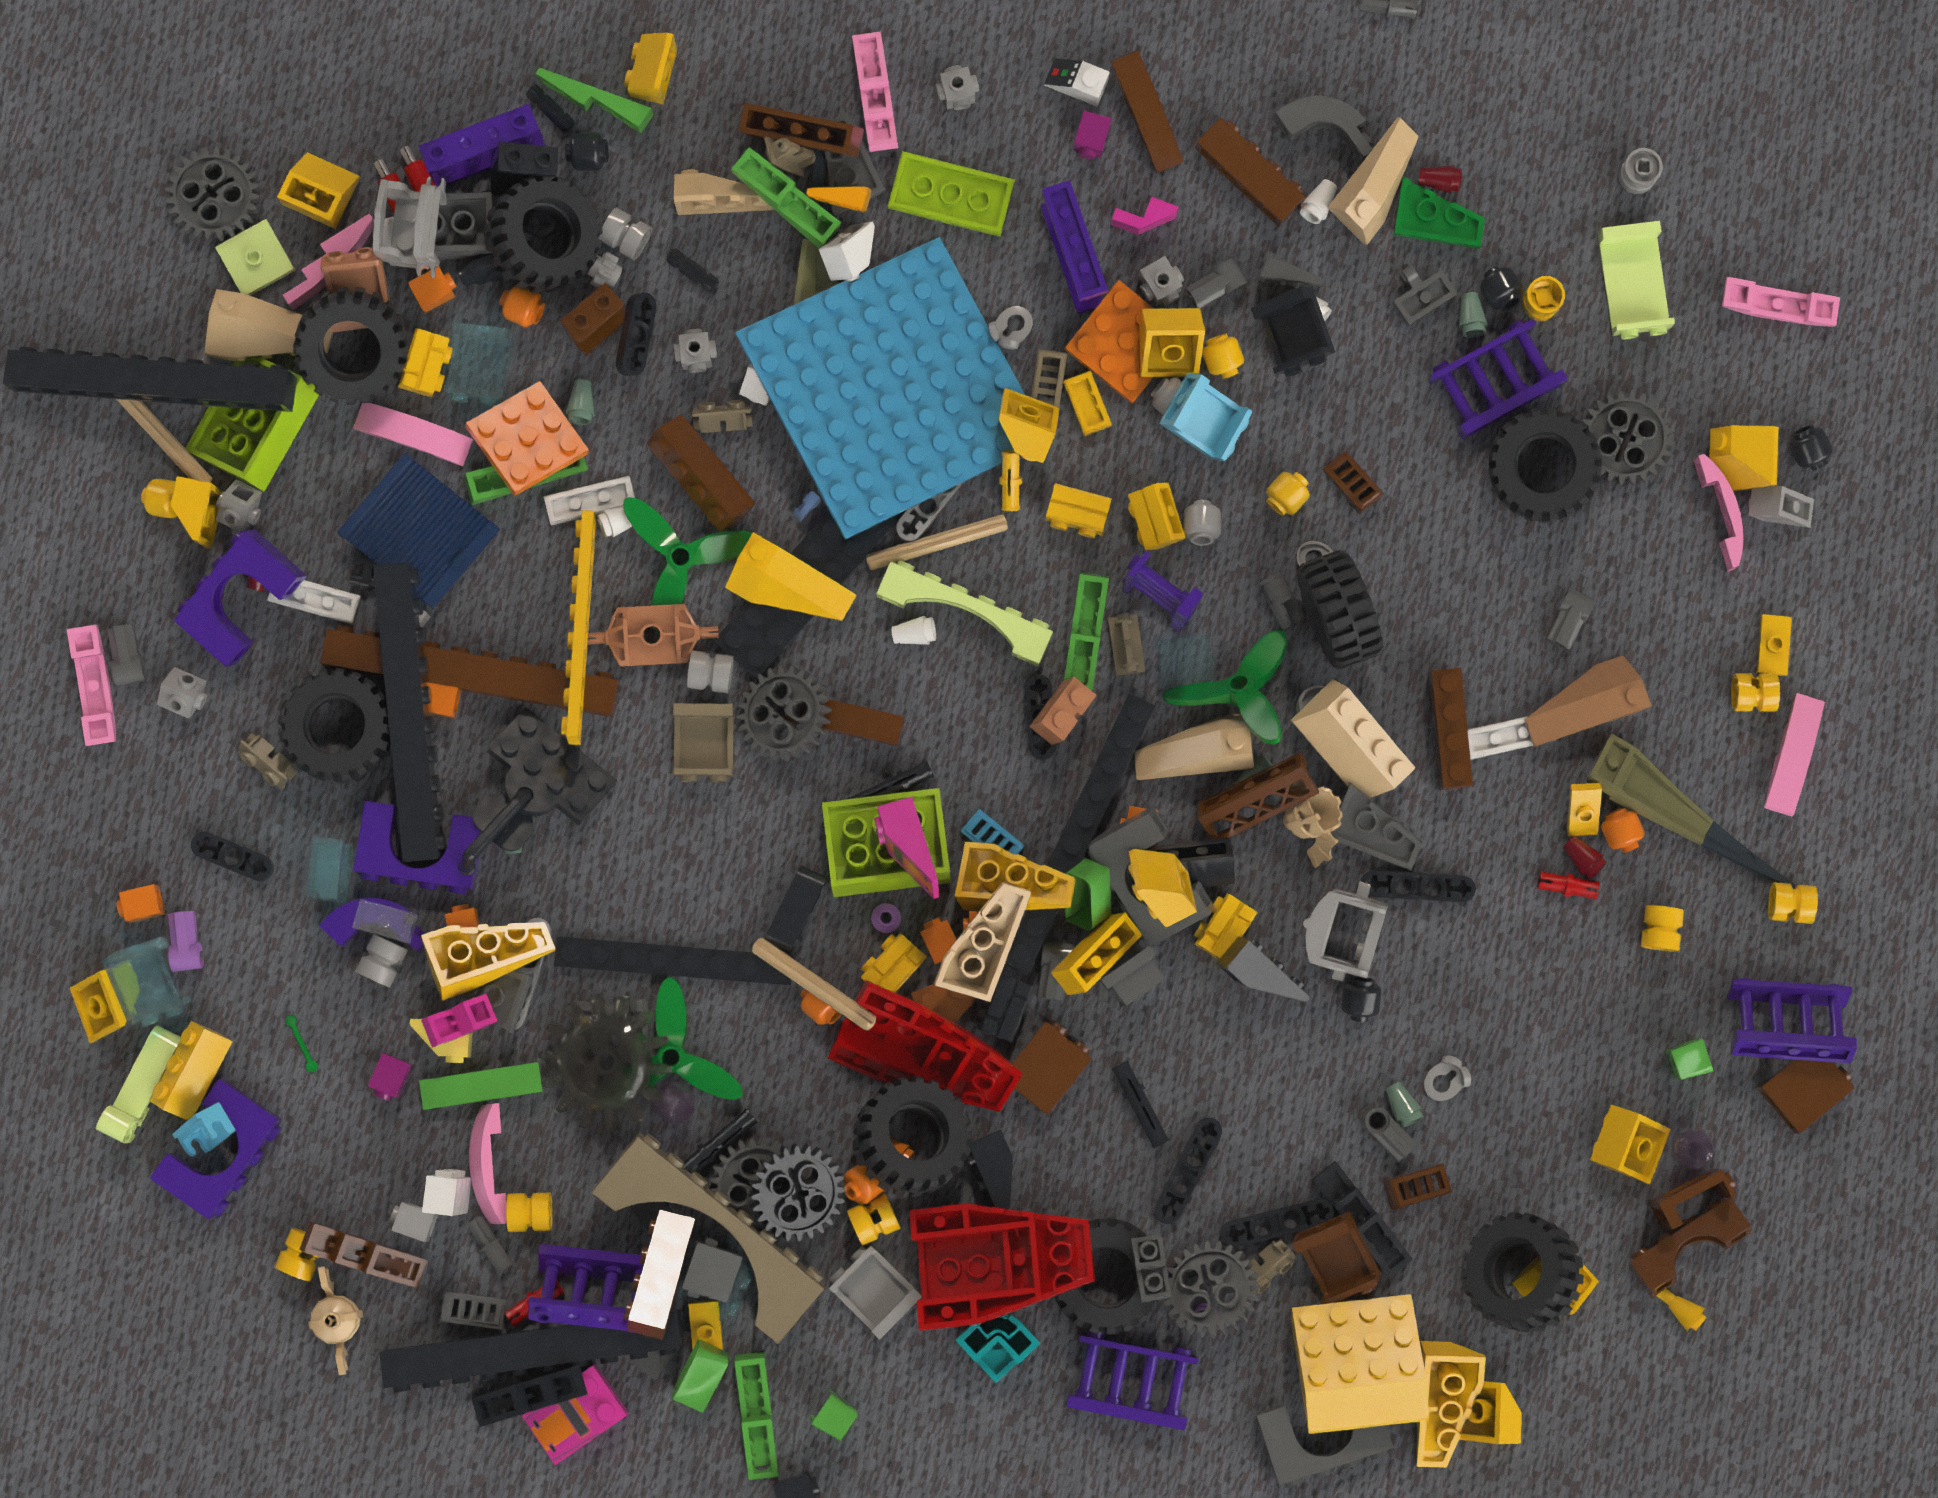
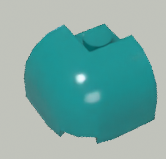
(998, 1344)

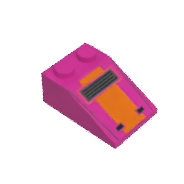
(905, 842)
(576, 1422)

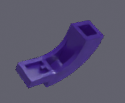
(340, 922)

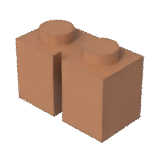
(1062, 709)

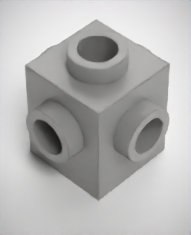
(960, 97)
(1161, 272)
(699, 360)
(234, 510)
(182, 693)

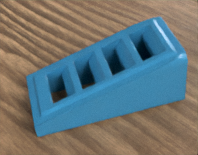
(966, 830)

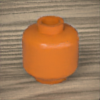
(522, 306)
(1622, 829)
(817, 1009)
(859, 1186)

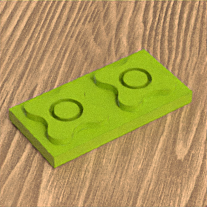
(951, 194)

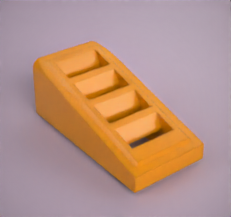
(847, 197)

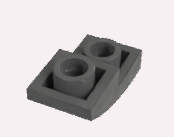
(1151, 1268)

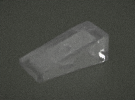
(385, 921)

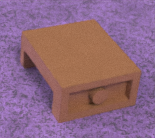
(352, 271)

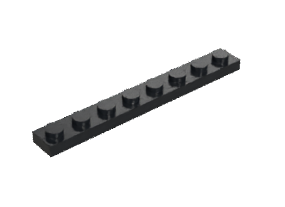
(666, 960)

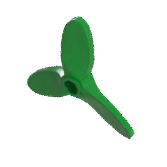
(659, 535)
(1243, 688)
(700, 1072)

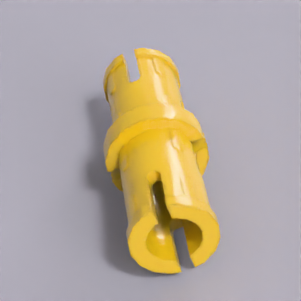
(1010, 480)

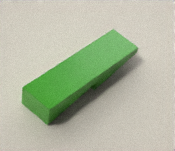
(583, 95)
(785, 198)
(487, 484)
(1086, 628)
(480, 1086)
(756, 1414)

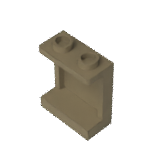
(703, 741)

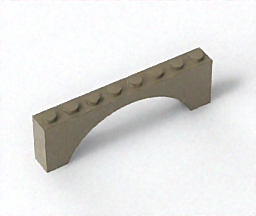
(650, 1175)

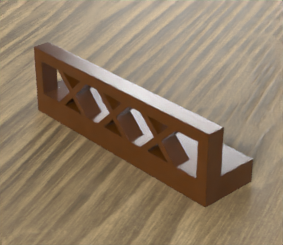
(1253, 789)

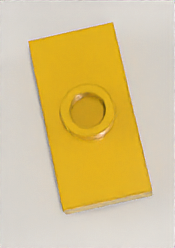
(1087, 403)
(1774, 644)
(1584, 809)
(705, 1322)

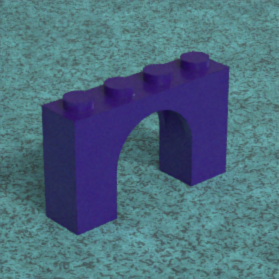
(204, 612)
(377, 856)
(210, 1192)

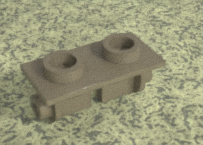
(789, 155)
(711, 415)
(1126, 644)
(256, 753)
(1275, 1262)

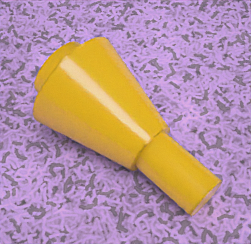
(1686, 1312)

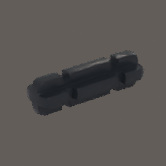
(550, 108)
(692, 270)

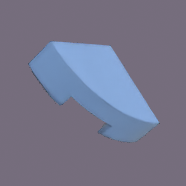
(810, 502)

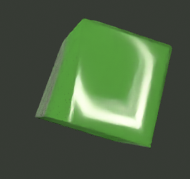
(1092, 891)
(1689, 1059)
(700, 1376)
(835, 1416)

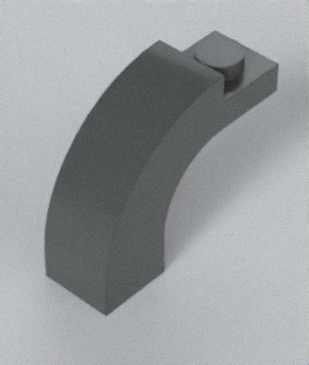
(1325, 113)

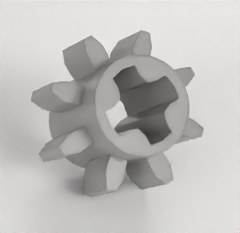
(605, 270)

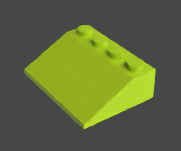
(251, 441)
(854, 852)

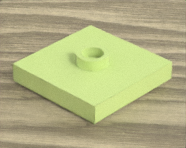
(255, 258)

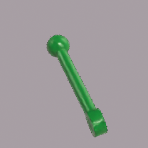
(311, 1065)

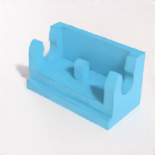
(207, 1128)

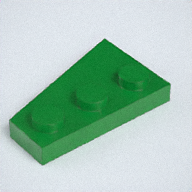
(1434, 219)

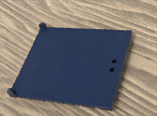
(420, 522)

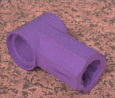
(184, 947)

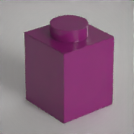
(1092, 135)
(389, 1077)

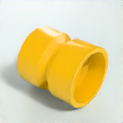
(1543, 298)
(1755, 692)
(1792, 903)
(1662, 928)
(527, 1212)
(864, 1224)
(292, 1262)

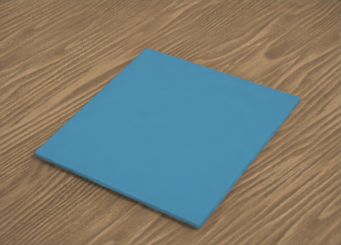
(886, 386)

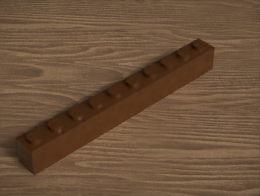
(474, 673)

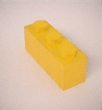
(1096, 954)
(190, 1070)

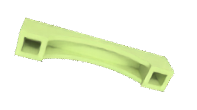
(905, 586)

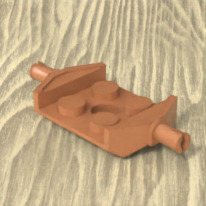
(677, 635)

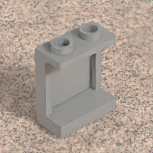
(874, 1290)

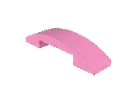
(1780, 304)
(413, 433)
(1710, 475)
(93, 685)
(481, 1166)

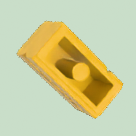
(424, 363)
(1077, 510)
(1156, 516)
(1228, 922)
(895, 963)

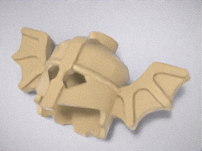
(1315, 819)
(347, 1317)

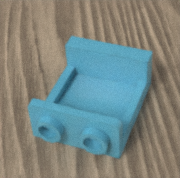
(1205, 417)

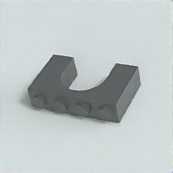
(1112, 851)
(1293, 1462)

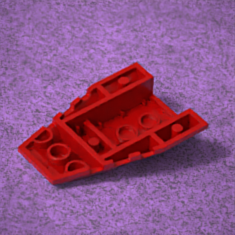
(925, 1044)
(994, 1261)

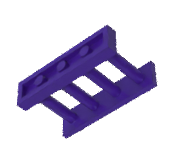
(473, 147)
(1073, 246)
(1521, 392)
(1178, 603)
(1791, 1045)
(583, 1264)
(1112, 1402)

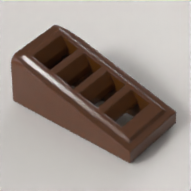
(1358, 505)
(1394, 1195)

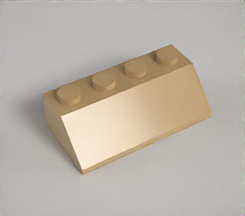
(1352, 741)

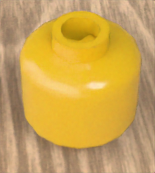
(1223, 355)
(1287, 493)
(156, 498)

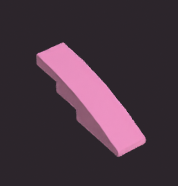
(875, 91)
(347, 241)
(1794, 754)

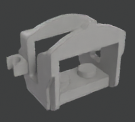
(412, 227)
(1321, 922)

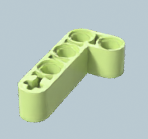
(133, 1100)

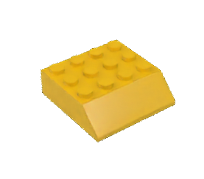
(1360, 1364)

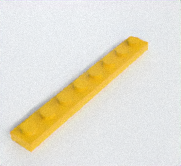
(578, 639)

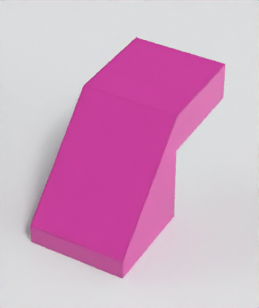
(1157, 213)
(459, 1020)

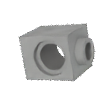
(412, 1222)

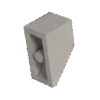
(1781, 506)

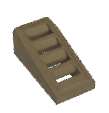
(1052, 355)

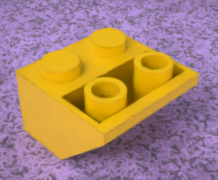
(318, 189)
(1162, 885)

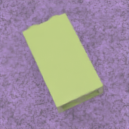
(1634, 279)

